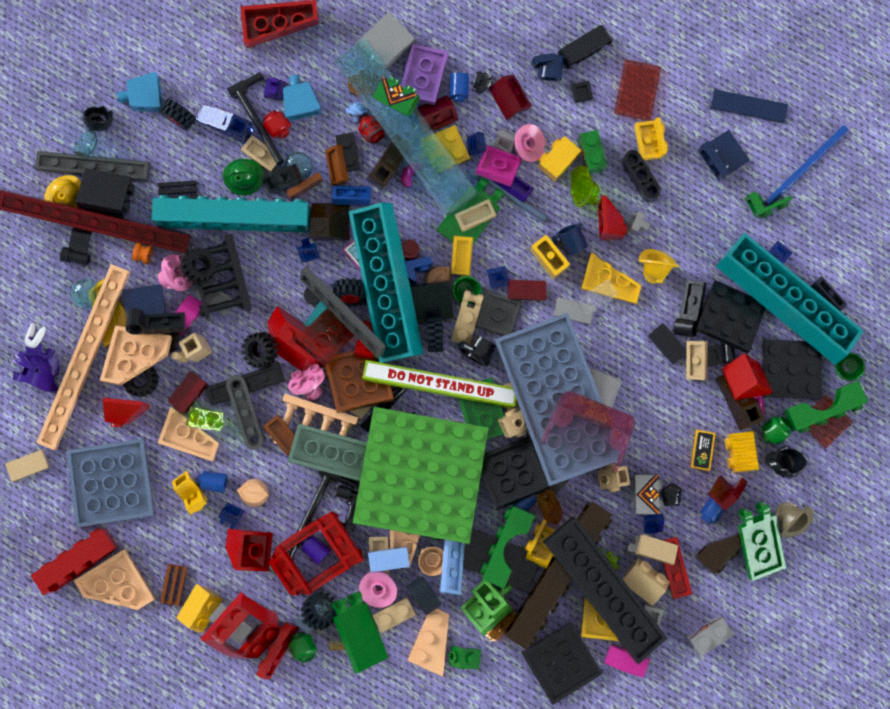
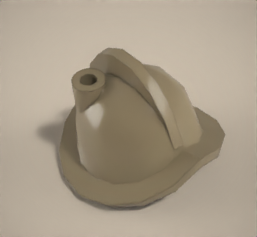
(793, 519)

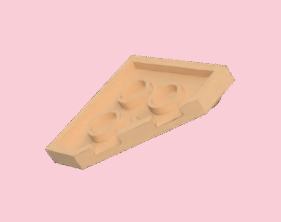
(132, 355)
(116, 583)

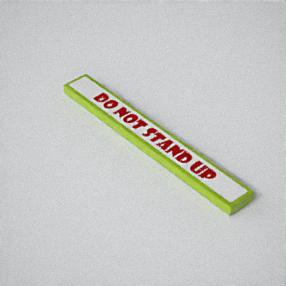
(439, 384)

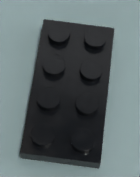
(477, 553)

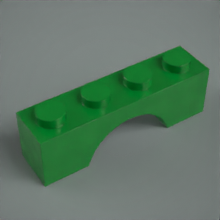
(846, 398)
(497, 569)

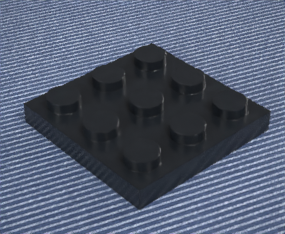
(730, 317)
(792, 369)
(513, 473)
(561, 663)

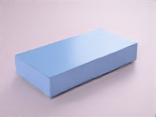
(388, 559)

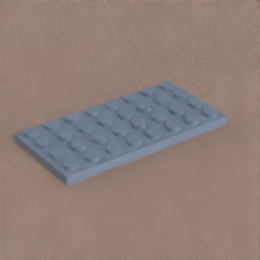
(541, 367)

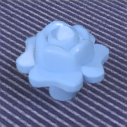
(356, 110)

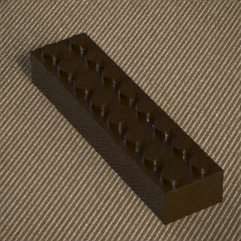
(552, 584)

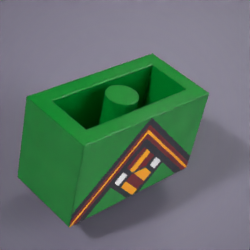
(396, 96)
(592, 151)

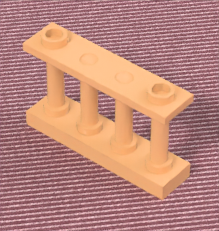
(313, 408)

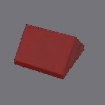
(746, 378)

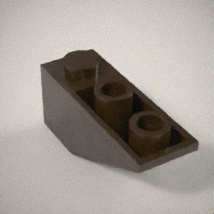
(385, 167)
(744, 411)
(718, 552)

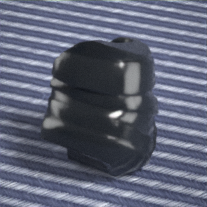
(672, 495)

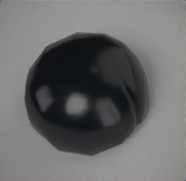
(92, 116)

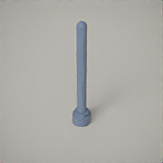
(528, 207)

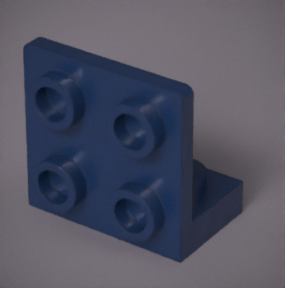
(723, 155)

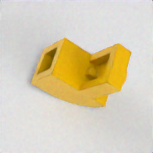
(189, 492)

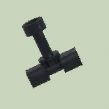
(351, 496)

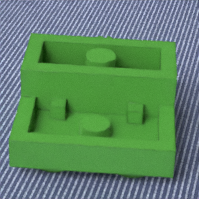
(487, 606)

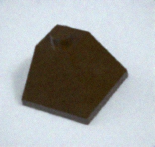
(329, 222)

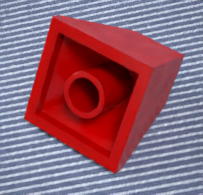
(610, 221)
(122, 412)
(249, 549)

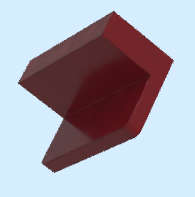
(509, 96)
(440, 114)
(187, 392)
(726, 494)

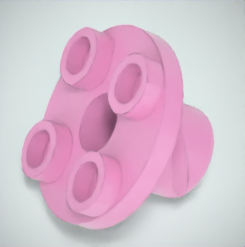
(171, 276)
(307, 382)

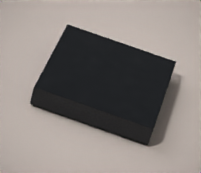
(432, 301)

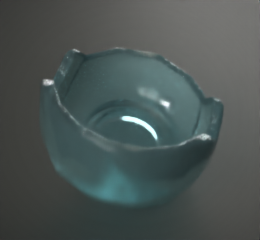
(86, 143)
(302, 162)
(83, 293)

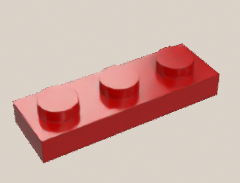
(677, 574)
(277, 651)

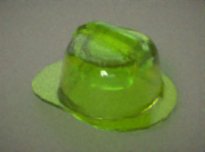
(583, 188)

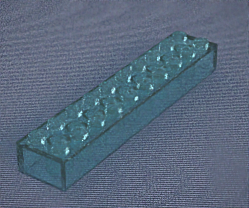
(410, 135)

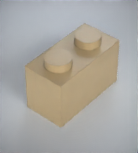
(645, 581)

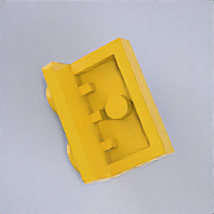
(651, 139)
(536, 548)

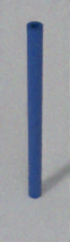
(800, 171)

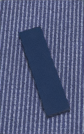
(749, 106)

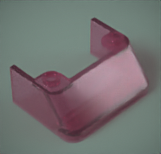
(595, 412)

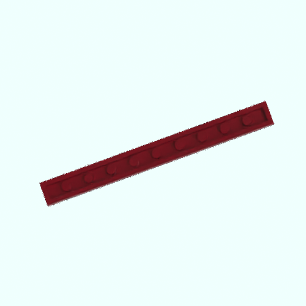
(94, 221)

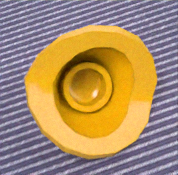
(63, 190)
(656, 265)

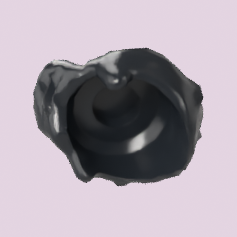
(786, 462)

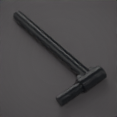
(238, 91)
(326, 478)

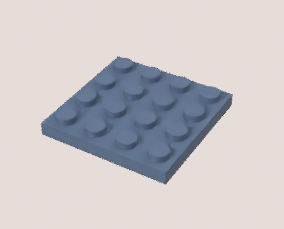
(110, 482)

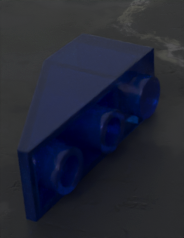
(225, 123)

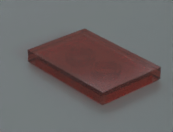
(637, 90)
(325, 337)

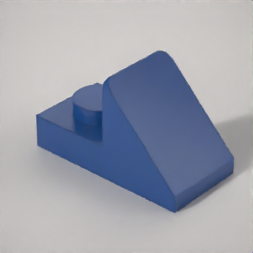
(421, 265)

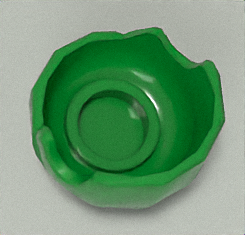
(464, 283)
(855, 365)

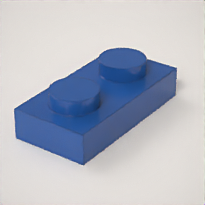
(351, 195)

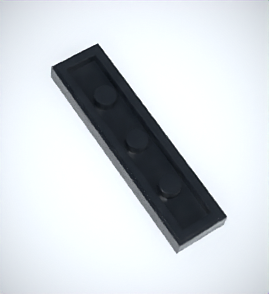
(255, 381)

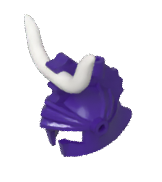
(38, 366)

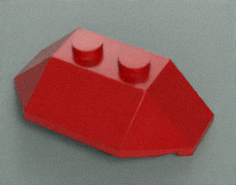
(285, 331)

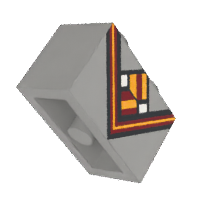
(646, 494)
(710, 636)

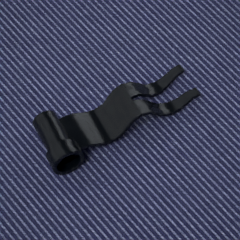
(77, 247)

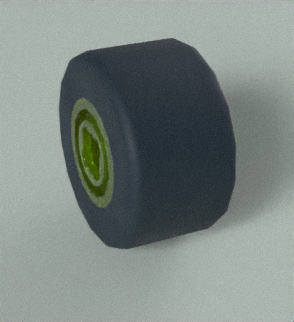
(424, 595)

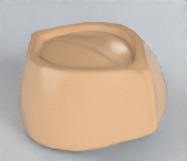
(253, 492)
(431, 561)

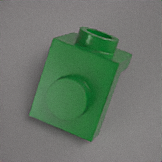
(464, 657)

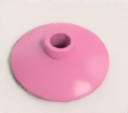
(535, 140)
(378, 597)

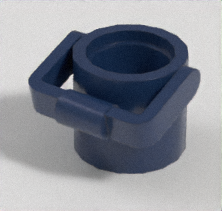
(549, 66)
(571, 239)

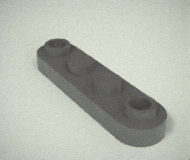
(245, 412)

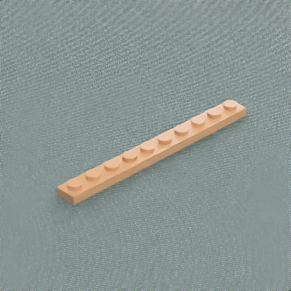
(83, 357)

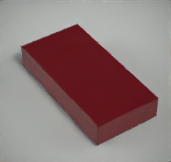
(526, 290)

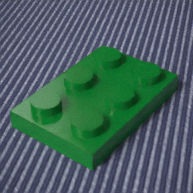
(483, 414)

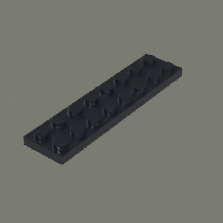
(605, 589)

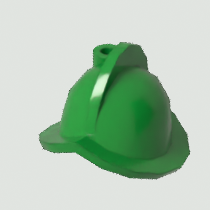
(243, 176)

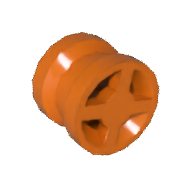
(142, 253)

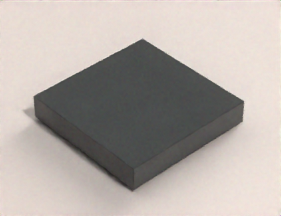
(498, 313)

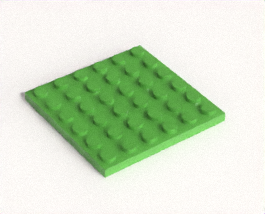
(420, 475)

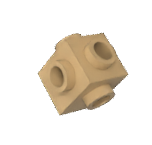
(508, 425)
(613, 481)

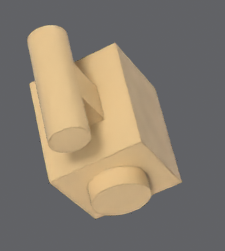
(193, 348)

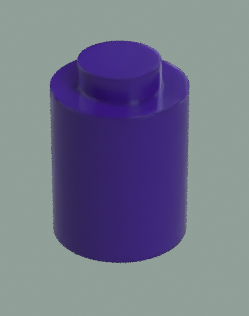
(315, 549)

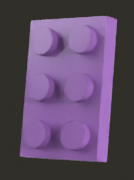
(425, 72)

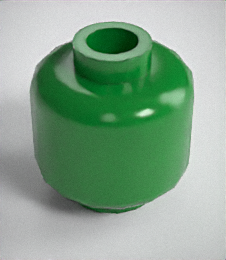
(776, 430)
(302, 647)

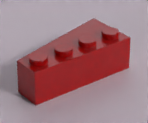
(74, 561)

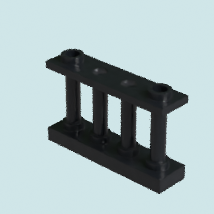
(236, 283)

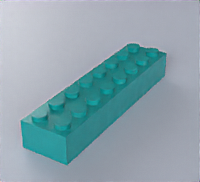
(231, 214)
(386, 281)
(790, 299)

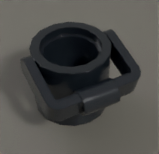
(478, 350)

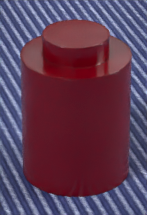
(410, 250)

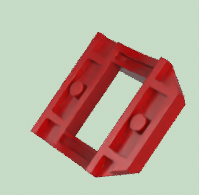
(339, 541)
(232, 618)

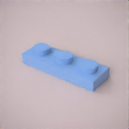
(452, 567)

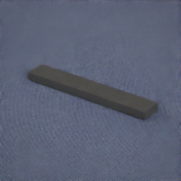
(76, 165)
(342, 312)

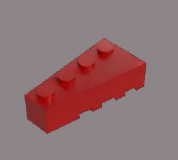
(276, 20)

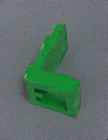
(756, 205)

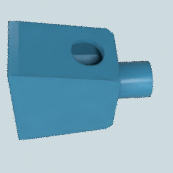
(143, 93)
(299, 100)

